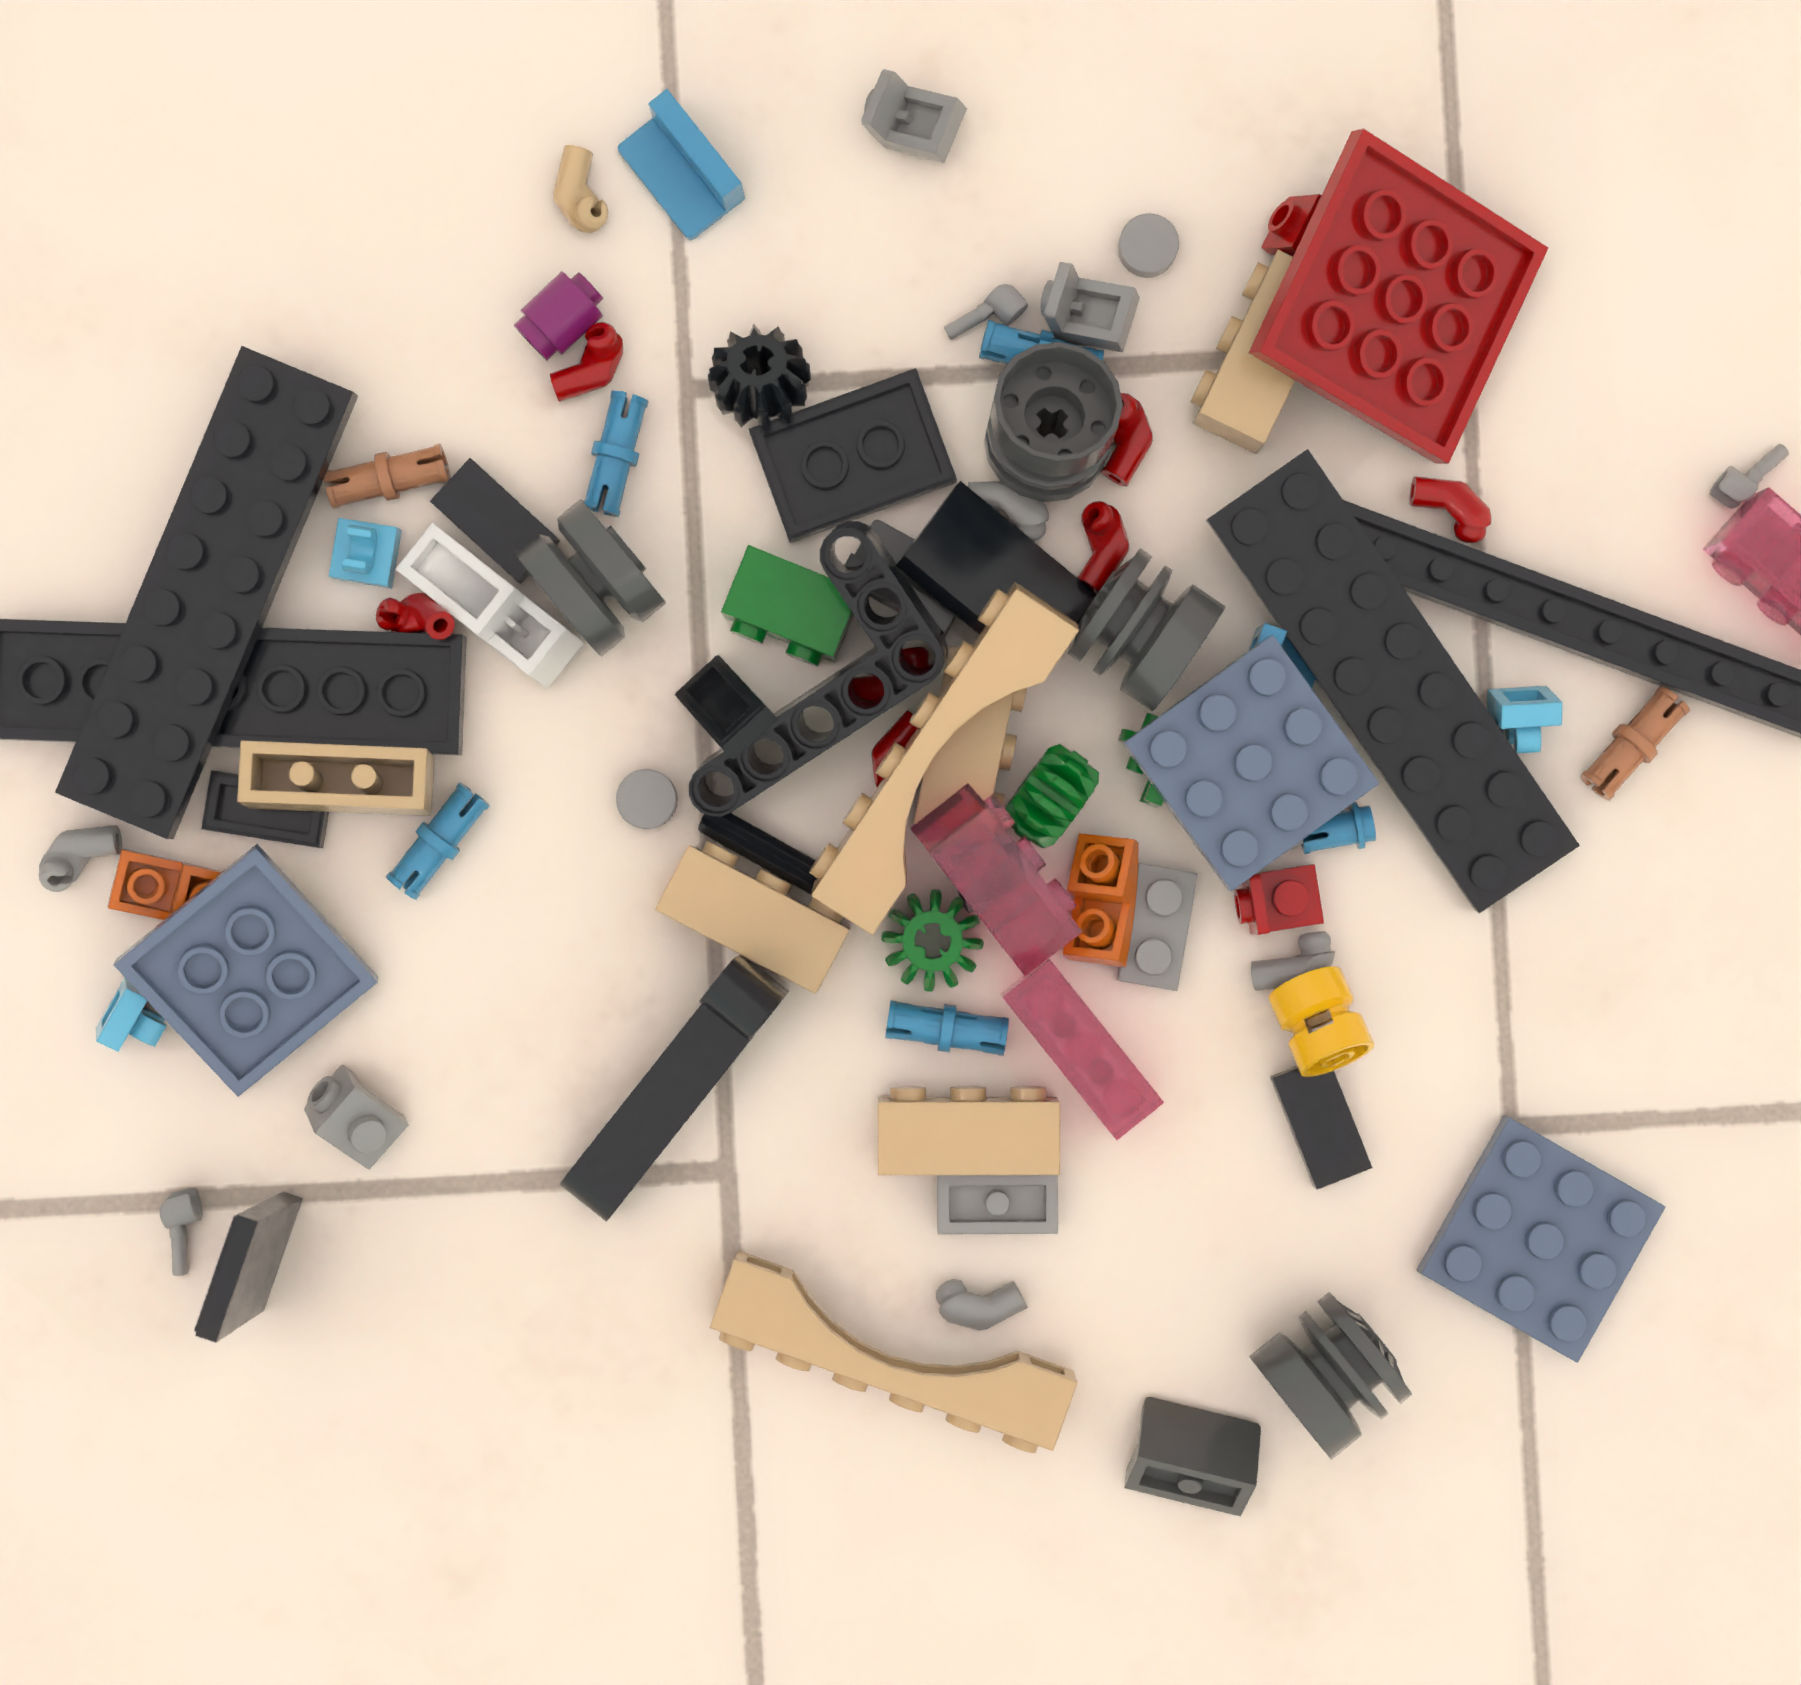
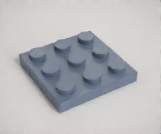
(1250, 763)
(246, 970)
(1540, 1238)

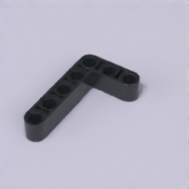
(837, 692)
(674, 1086)

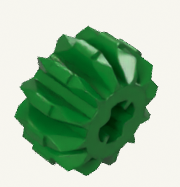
(1052, 795)
(947, 927)

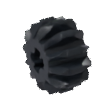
(759, 377)

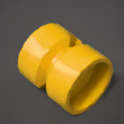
(1311, 1003)

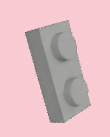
(1159, 927)
(997, 1204)

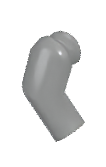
(1025, 512)
(72, 852)
(1314, 955)
(975, 1310)

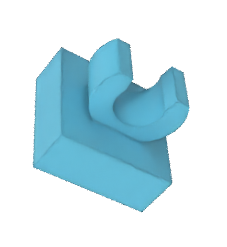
(365, 553)
(1523, 713)
(129, 1016)

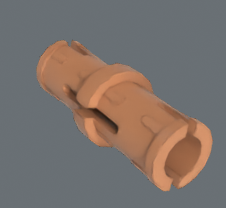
(386, 476)
(1635, 743)

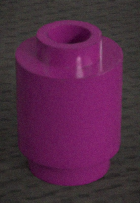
(559, 314)

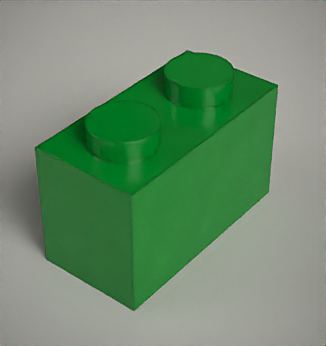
(789, 605)

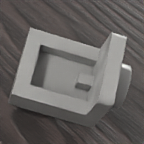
(912, 118)
(1088, 310)
(353, 1117)

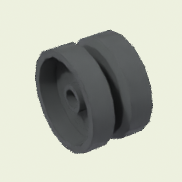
(591, 577)

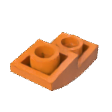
(155, 884)
(1105, 896)

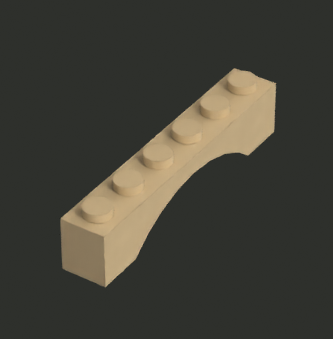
(1011, 653)
(1007, 1394)

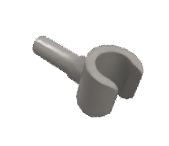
(1002, 301)
(1735, 487)
(177, 1210)

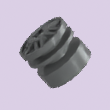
(1052, 421)
(1146, 629)
(1331, 1374)

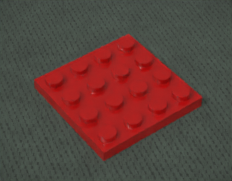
(1398, 297)

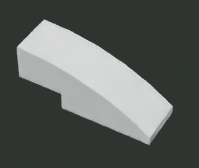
(489, 606)

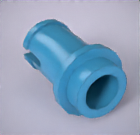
(1344, 829)

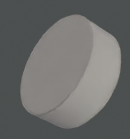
(1148, 245)
(646, 799)

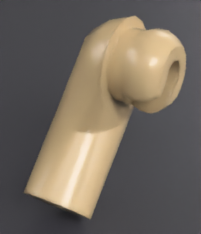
(574, 196)

